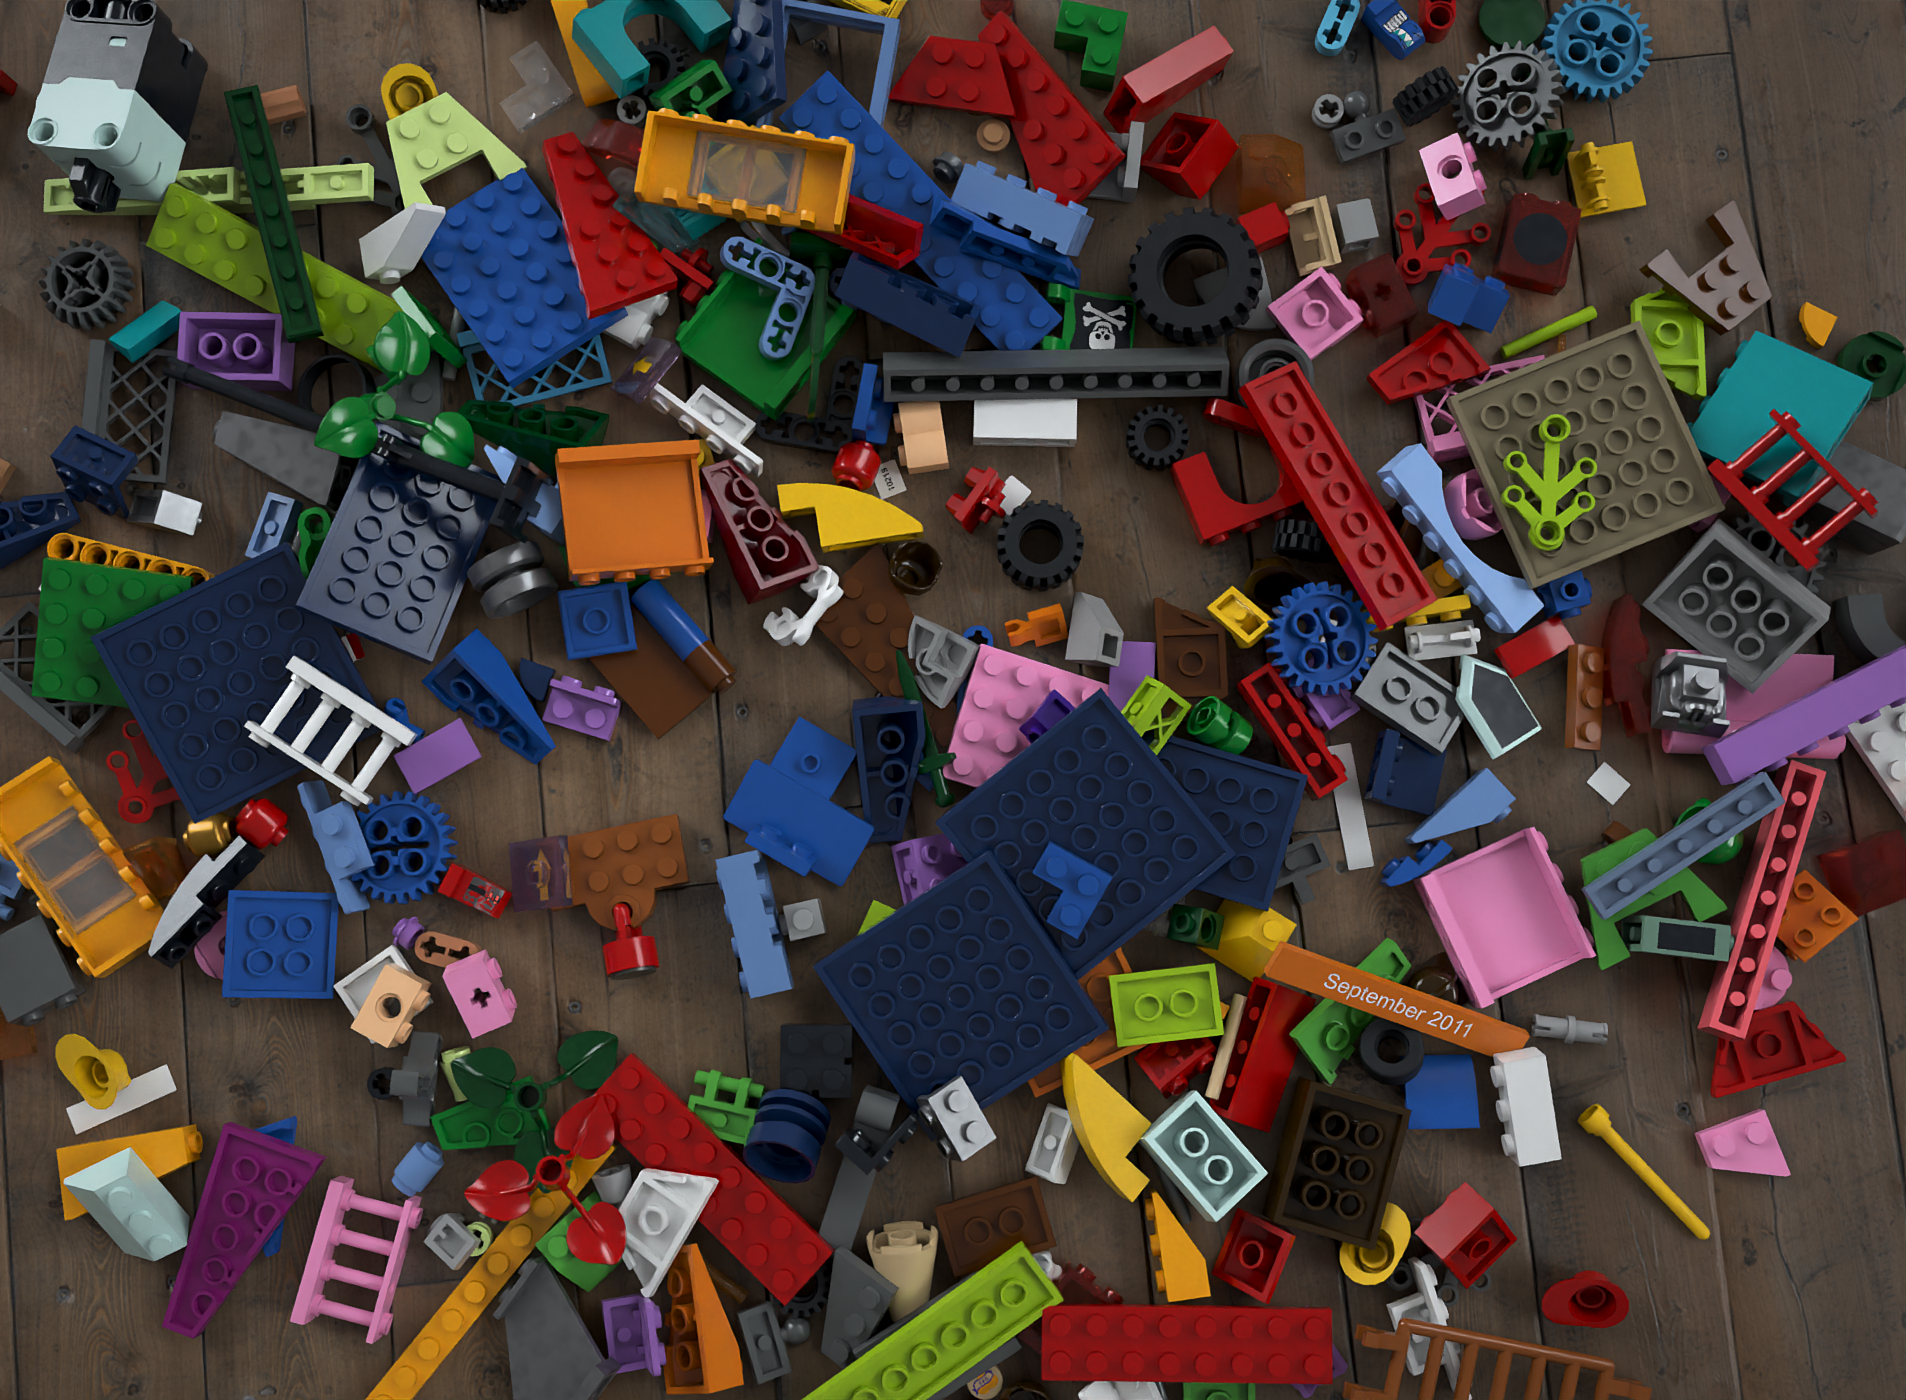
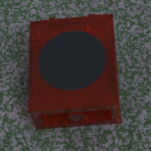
(1536, 243)

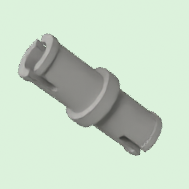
(1569, 1029)

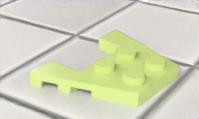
(438, 139)

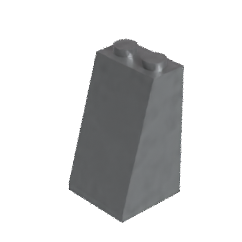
(287, 457)
(1883, 481)

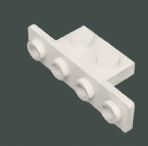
(715, 421)
(1428, 1308)

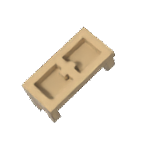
(1312, 236)

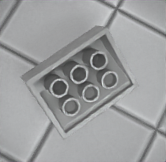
(1737, 605)

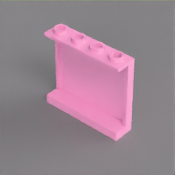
(1504, 916)

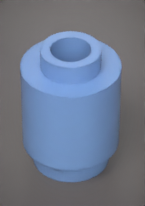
(417, 1168)

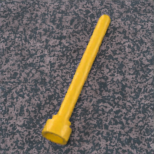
(1596, 1121)

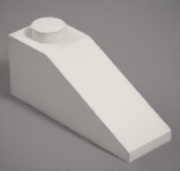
(399, 242)

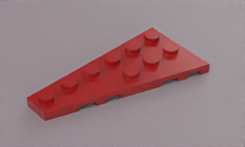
(1054, 130)
(610, 252)

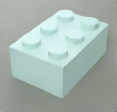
(1202, 1156)

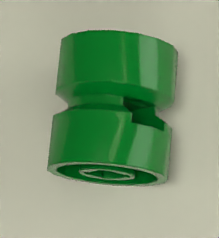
(1219, 726)

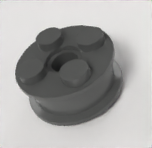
(1268, 357)

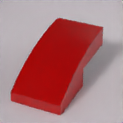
(1534, 646)

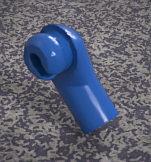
(397, 710)

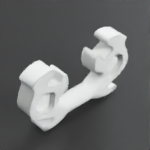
(788, 627)

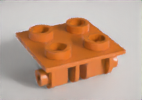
(1811, 918)

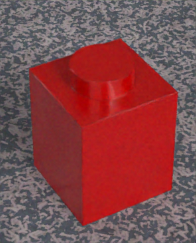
(1266, 226)

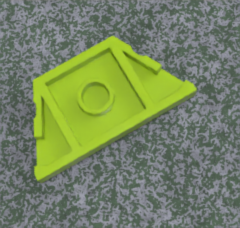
(1675, 339)

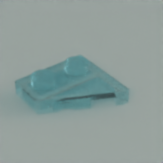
(656, 221)

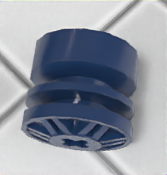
(787, 1136)

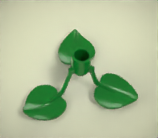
(349, 425)

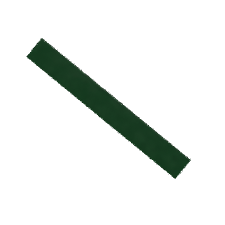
(273, 214)

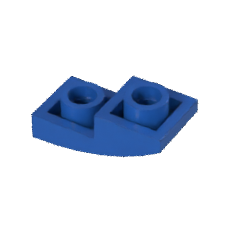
(1406, 869)

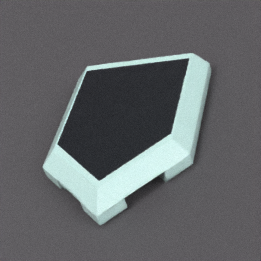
(1494, 706)

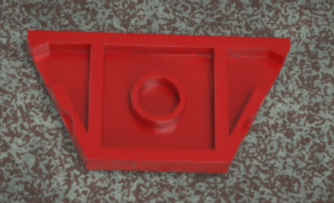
(956, 78)
(1775, 1048)

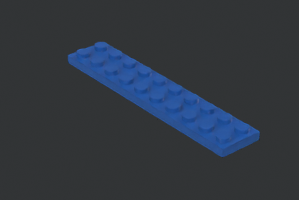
(1010, 308)

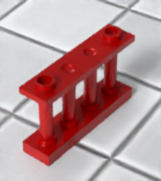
(1781, 523)

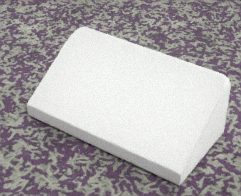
(1053, 1146)

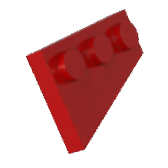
(1428, 364)

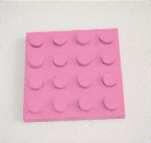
(996, 702)

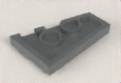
(854, 1306)

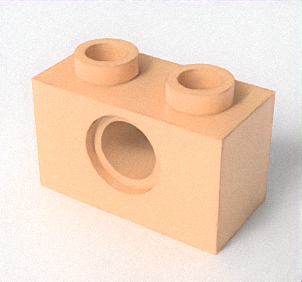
(374, 1018)

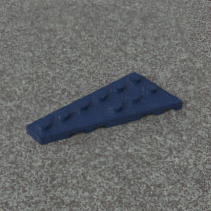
(754, 62)

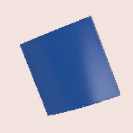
(1442, 1093)

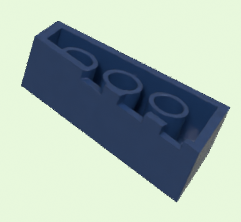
(907, 303)

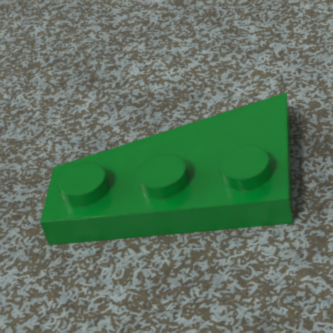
(480, 1127)

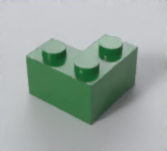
(1098, 35)
(692, 90)

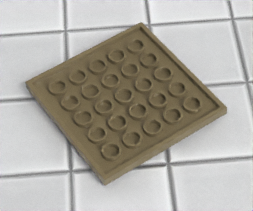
(1619, 416)

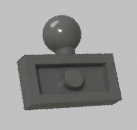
(1367, 133)
(765, 1340)

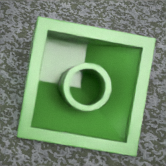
(556, 1250)

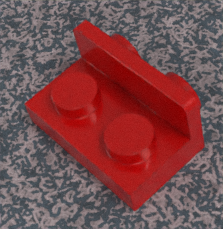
(1176, 1062)

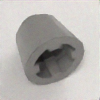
(613, 1184)

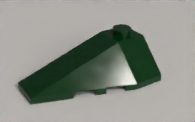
(535, 431)

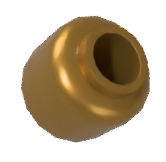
(210, 835)

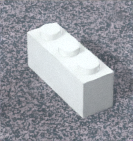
(1025, 422)
(1526, 1106)

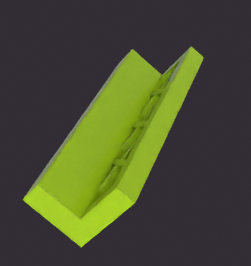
(1145, 708)

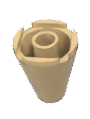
(907, 1259)

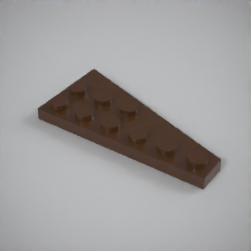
(871, 626)

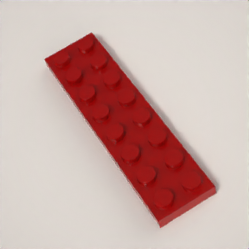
(1337, 495)
(743, 1208)
(1187, 1343)

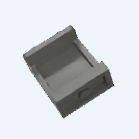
(34, 973)

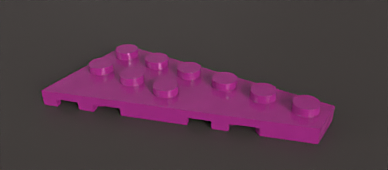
(242, 1204)

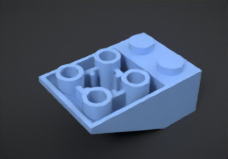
(549, 516)

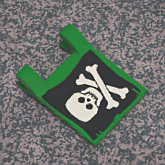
(1091, 319)

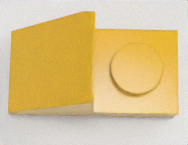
(1240, 617)

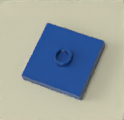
(597, 620)
(814, 758)

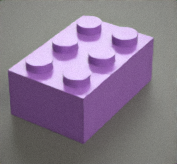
(239, 348)

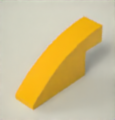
(848, 516)
(1104, 1126)

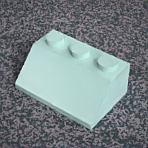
(131, 1206)

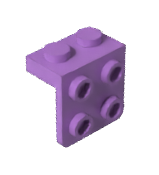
(631, 1333)

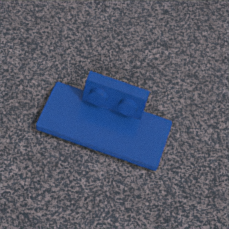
(797, 824)

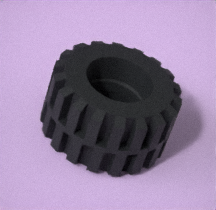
(1040, 517)

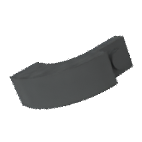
(1864, 626)

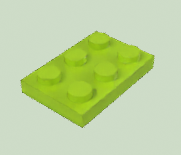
(1166, 1005)

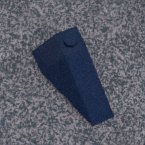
(32, 523)
(888, 755)

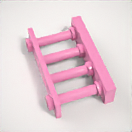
(322, 1267)

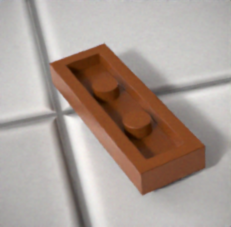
(1584, 697)

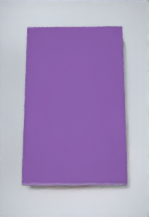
(1135, 664)
(437, 756)

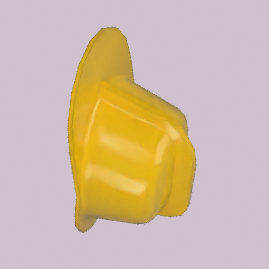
(406, 88)
(92, 1071)
(1376, 1265)

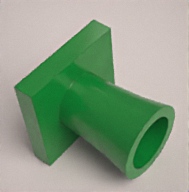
(433, 329)

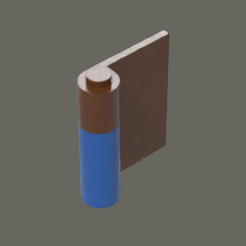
(673, 662)

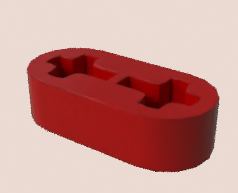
(1231, 417)

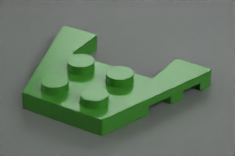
(1697, 896)

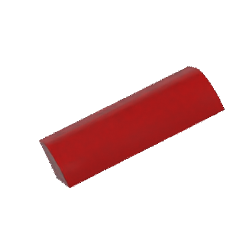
(1262, 1055)

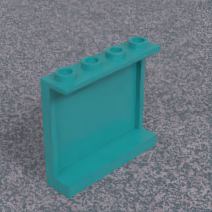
(1782, 379)

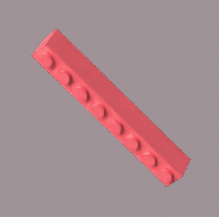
(1762, 903)

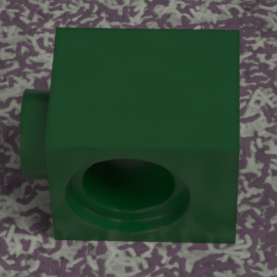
(1195, 926)

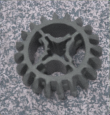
(73, 303)

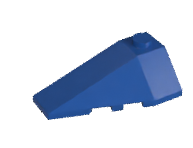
(484, 687)

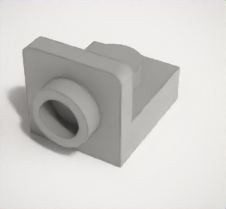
(451, 1240)

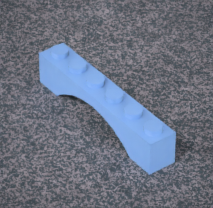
(1417, 486)

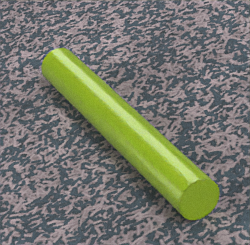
(1548, 332)

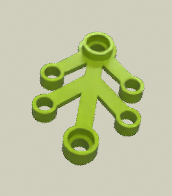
(1548, 488)

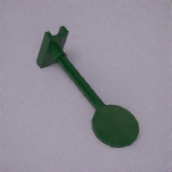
(1524, 21)
(823, 256)

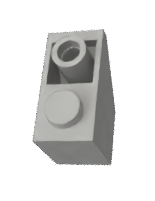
(1093, 633)

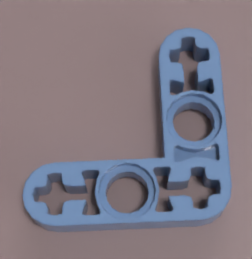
(786, 290)

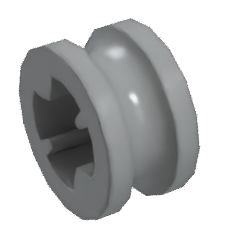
(1329, 101)
(630, 102)

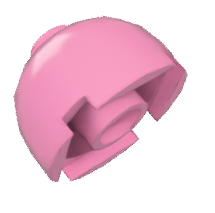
(1470, 507)

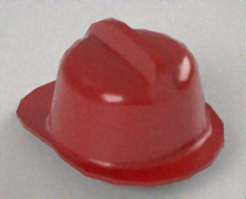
(1586, 1301)

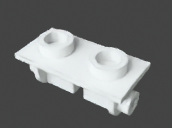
(1441, 640)

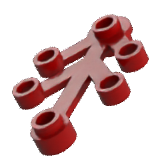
(1434, 237)
(152, 771)

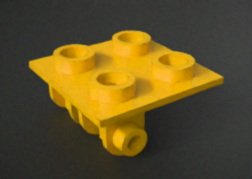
(1605, 178)

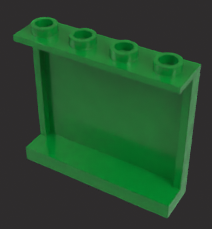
(727, 334)

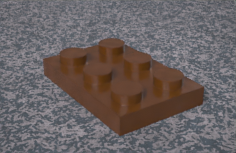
(992, 1222)

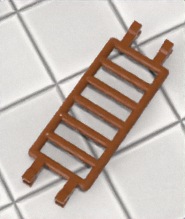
(1506, 1347)

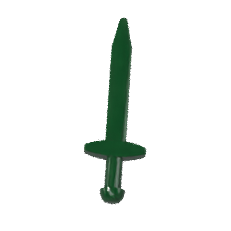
(933, 761)

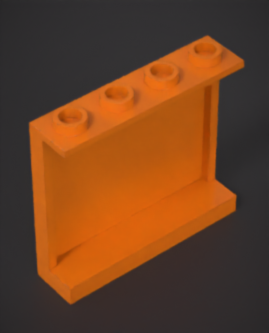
(632, 511)

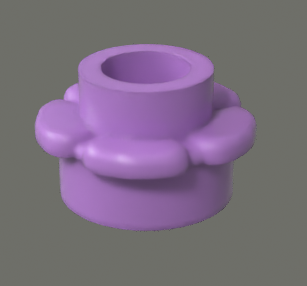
(407, 932)

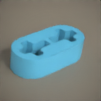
(1343, 26)

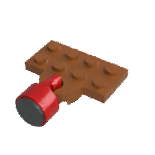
(618, 880)

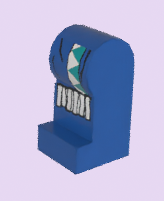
(1393, 27)

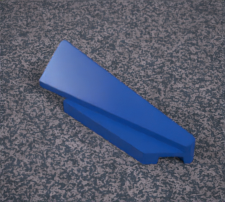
(1002, 246)

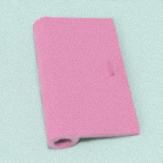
(1791, 681)

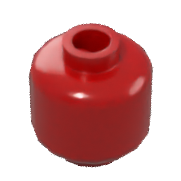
(856, 465)
(262, 823)

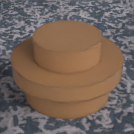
(993, 136)

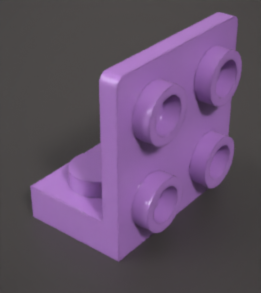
(924, 863)

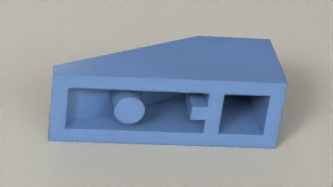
(1471, 805)

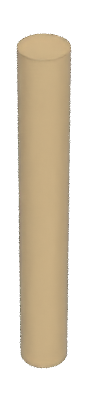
(1226, 1046)

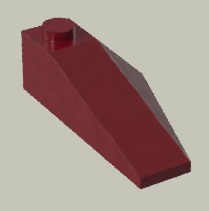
(758, 542)

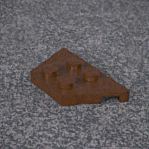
(1189, 655)

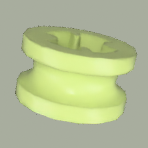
(486, 1236)

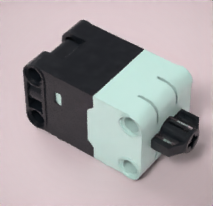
(117, 101)

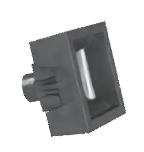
(1689, 694)

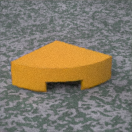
(1816, 324)

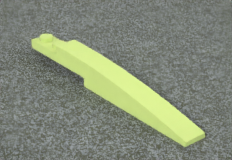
(230, 190)

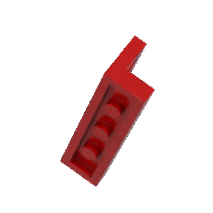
(877, 233)

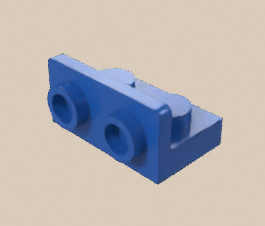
(871, 413)

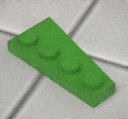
(1333, 1027)

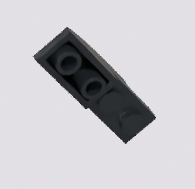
(193, 906)

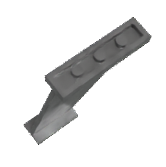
(548, 1341)

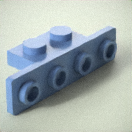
(340, 843)

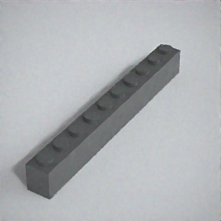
(1055, 374)

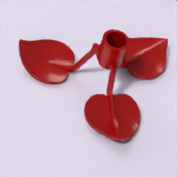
(504, 1186)

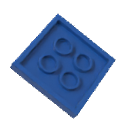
(280, 944)

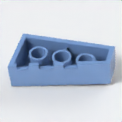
(1023, 209)
(755, 923)

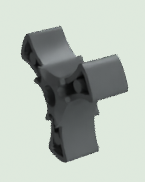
(418, 1078)

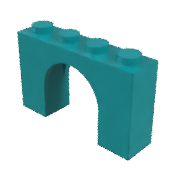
(605, 43)

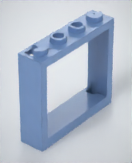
(885, 26)

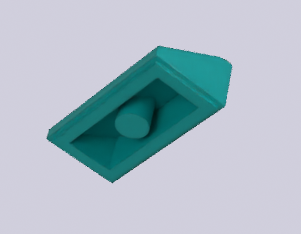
(147, 331)

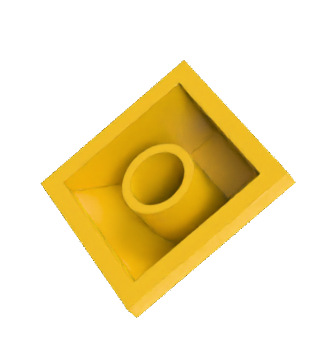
(1249, 938)

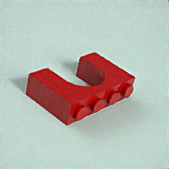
(1217, 515)

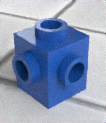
(1563, 604)

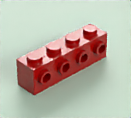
(1291, 731)

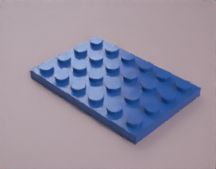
(513, 277)

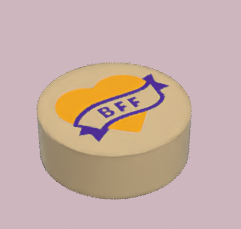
(987, 1384)

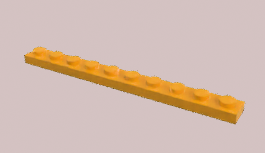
(481, 1287)

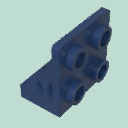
(94, 470)
(1404, 774)

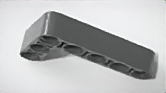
(852, 1184)

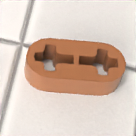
(444, 940)

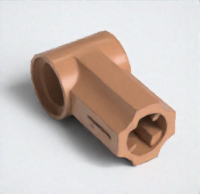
(283, 104)

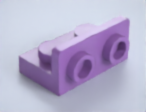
(582, 709)

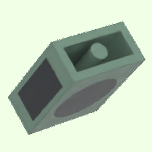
(1677, 938)

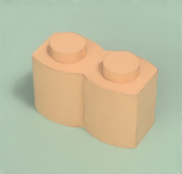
(922, 435)

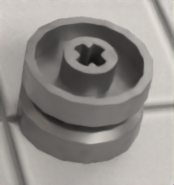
(512, 579)

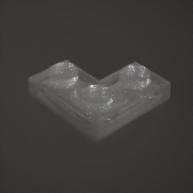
(543, 92)

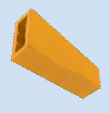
(160, 1150)

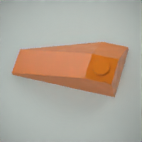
(701, 1343)

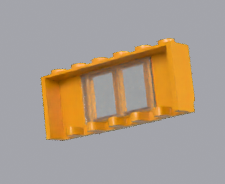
(745, 171)
(76, 869)

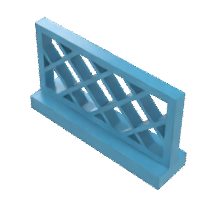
(471, 346)

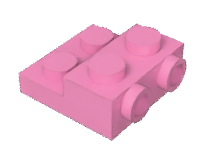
(1316, 313)

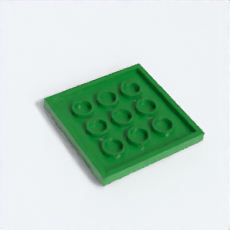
(79, 603)

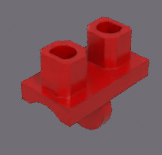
(697, 283)
(982, 501)

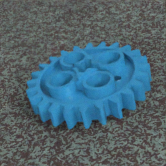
(1605, 21)

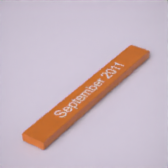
(1393, 1001)

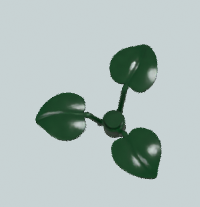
(487, 1075)

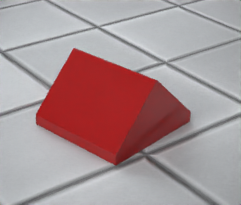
(1254, 1255)

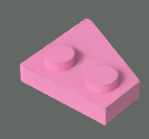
(1743, 1145)

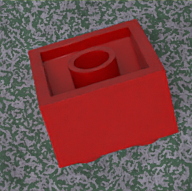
(1189, 154)
(1465, 1234)

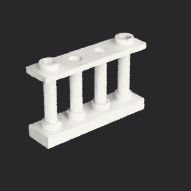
(333, 697)

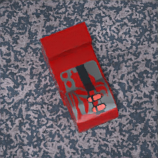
(475, 890)

